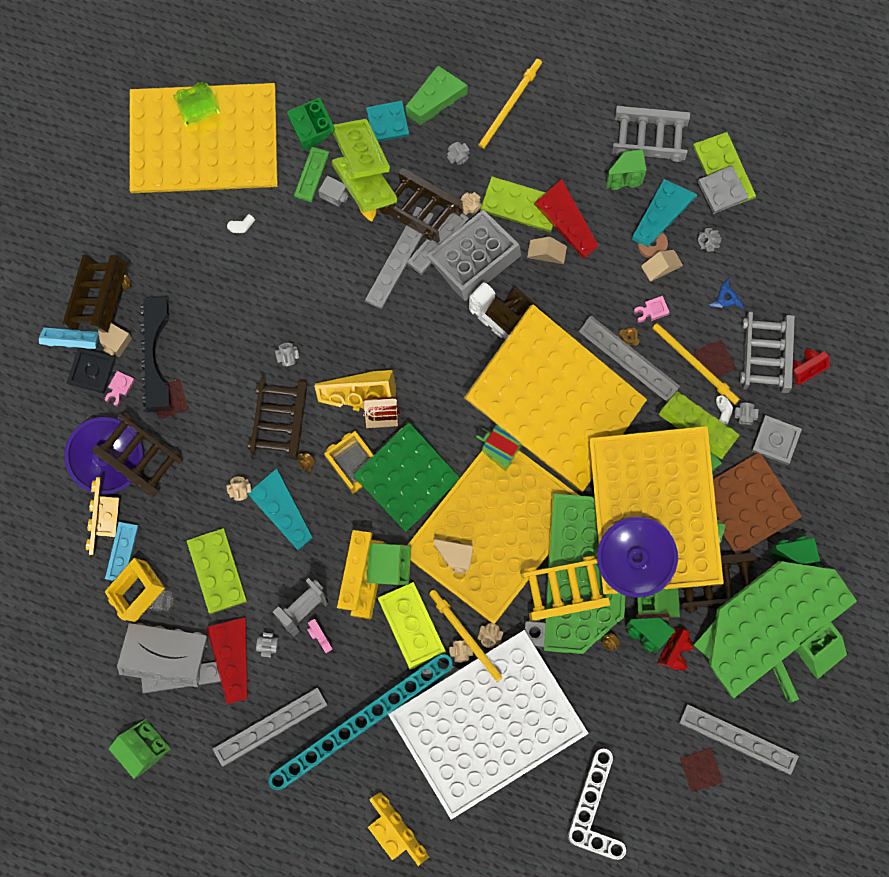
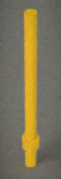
(528, 76)
(721, 387)
(444, 607)

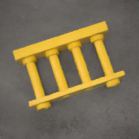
(355, 591)
(558, 607)

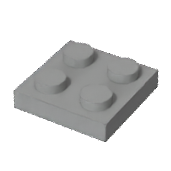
(722, 189)
(776, 440)

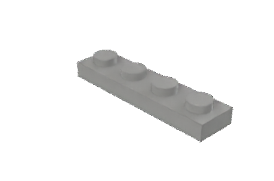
(419, 260)
(207, 674)

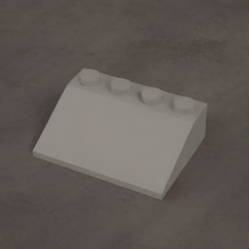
(474, 254)

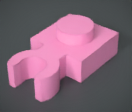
(653, 308)
(120, 386)
(316, 632)

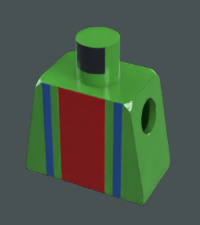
(499, 446)

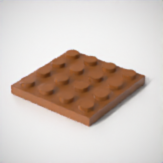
(751, 504)

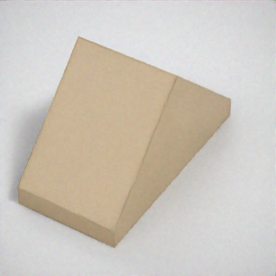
(547, 250)
(661, 264)

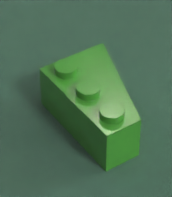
(434, 95)

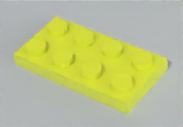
(411, 625)

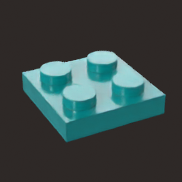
(388, 121)

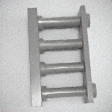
(660, 118)
(784, 362)
(301, 607)

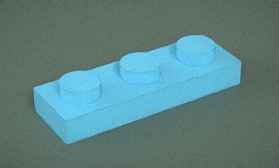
(69, 338)
(122, 549)

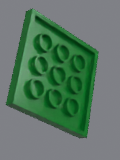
(406, 477)

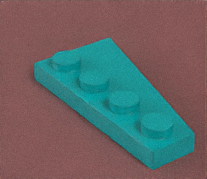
(661, 213)
(277, 504)

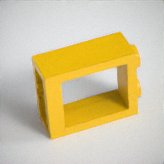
(124, 581)

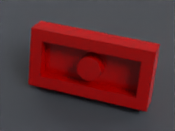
(815, 364)
(671, 654)

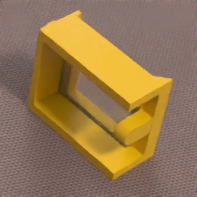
(347, 458)

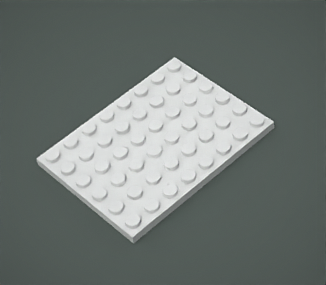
(484, 732)

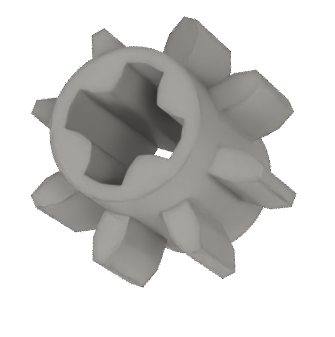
(458, 153)
(709, 239)
(287, 354)
(746, 413)
(267, 644)

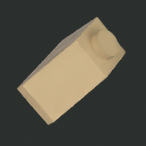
(115, 340)
(455, 555)

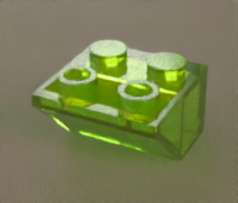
(196, 103)

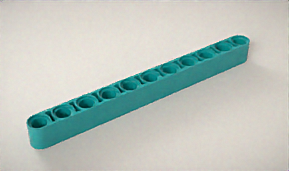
(355, 731)

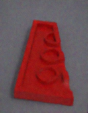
(566, 218)
(229, 652)

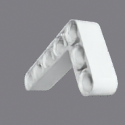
(480, 302)
(591, 808)

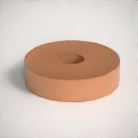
(661, 245)

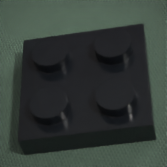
(91, 370)

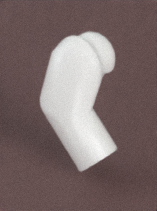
(241, 226)
(725, 408)

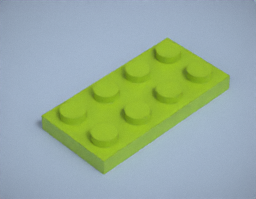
(360, 148)
(719, 154)
(368, 191)
(515, 204)
(686, 414)
(216, 571)

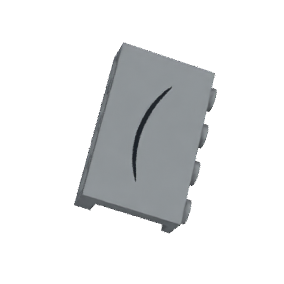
(162, 654)

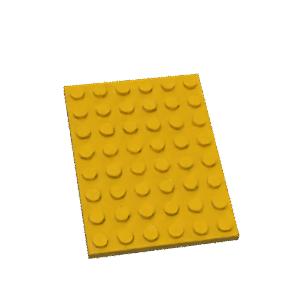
(212, 154)
(554, 396)
(664, 480)
(504, 521)

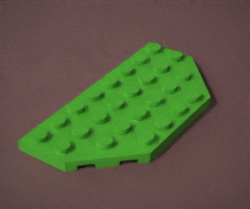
(572, 539)
(772, 620)

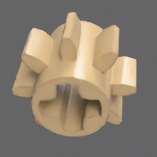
(471, 203)
(239, 488)
(490, 635)
(460, 651)

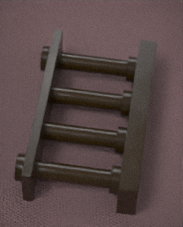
(434, 194)
(107, 296)
(504, 316)
(295, 411)
(134, 474)
(742, 561)

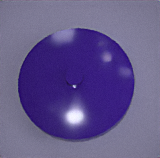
(85, 466)
(637, 557)

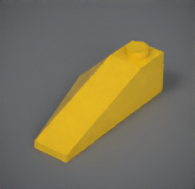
(355, 388)

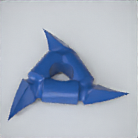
(725, 290)

